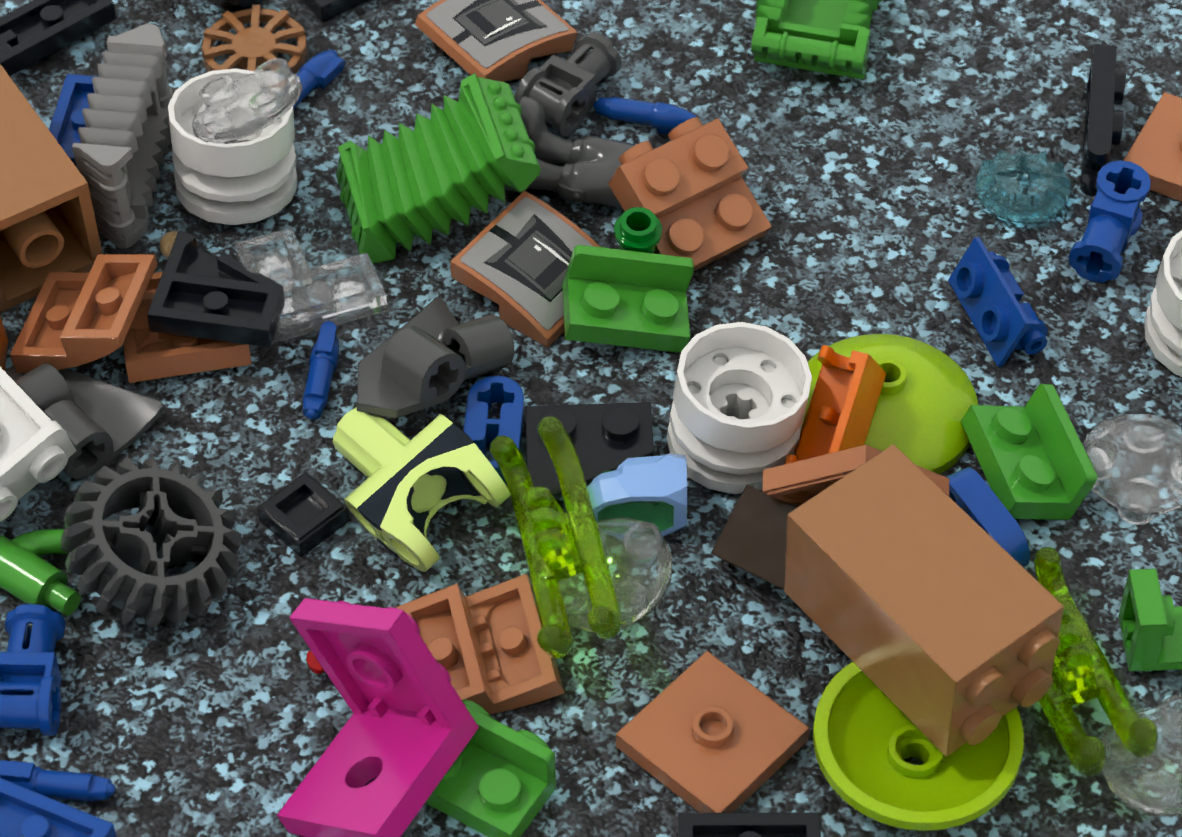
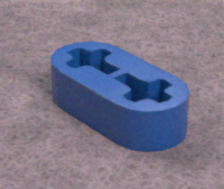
(511, 421)
(986, 509)

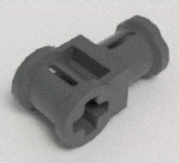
(569, 85)

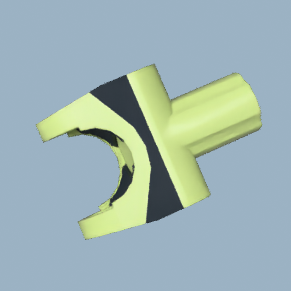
(412, 479)

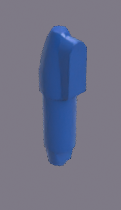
(319, 72)
(658, 115)
(322, 364)
(57, 783)

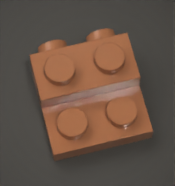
(693, 191)

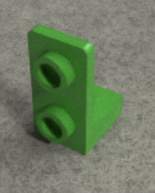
(1150, 624)

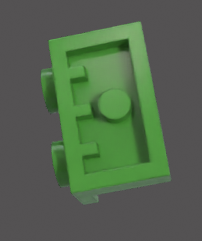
(627, 298)
(1031, 456)
(497, 778)

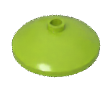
(919, 399)
(862, 753)

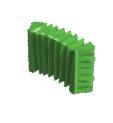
(814, 35)
(436, 169)

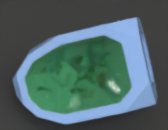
(644, 490)

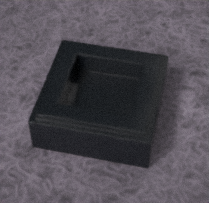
(303, 514)

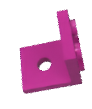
(401, 730)

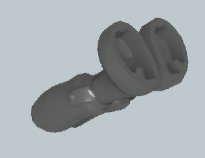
(575, 168)

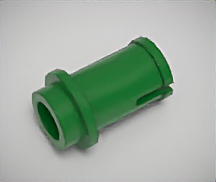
(638, 230)

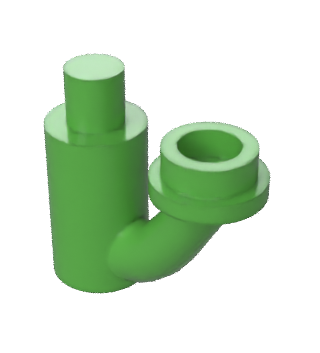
(33, 578)

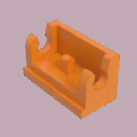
(840, 404)

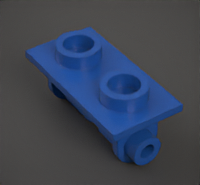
(993, 305)

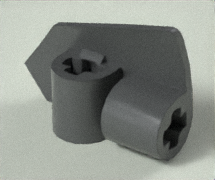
(430, 361)
(94, 414)

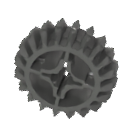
(122, 558)

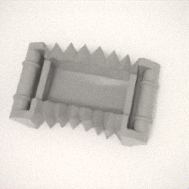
(126, 133)

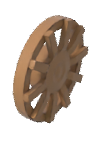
(254, 44)

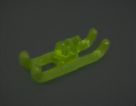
(559, 542)
(1083, 675)

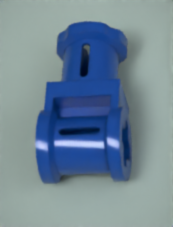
(1111, 221)
(30, 670)

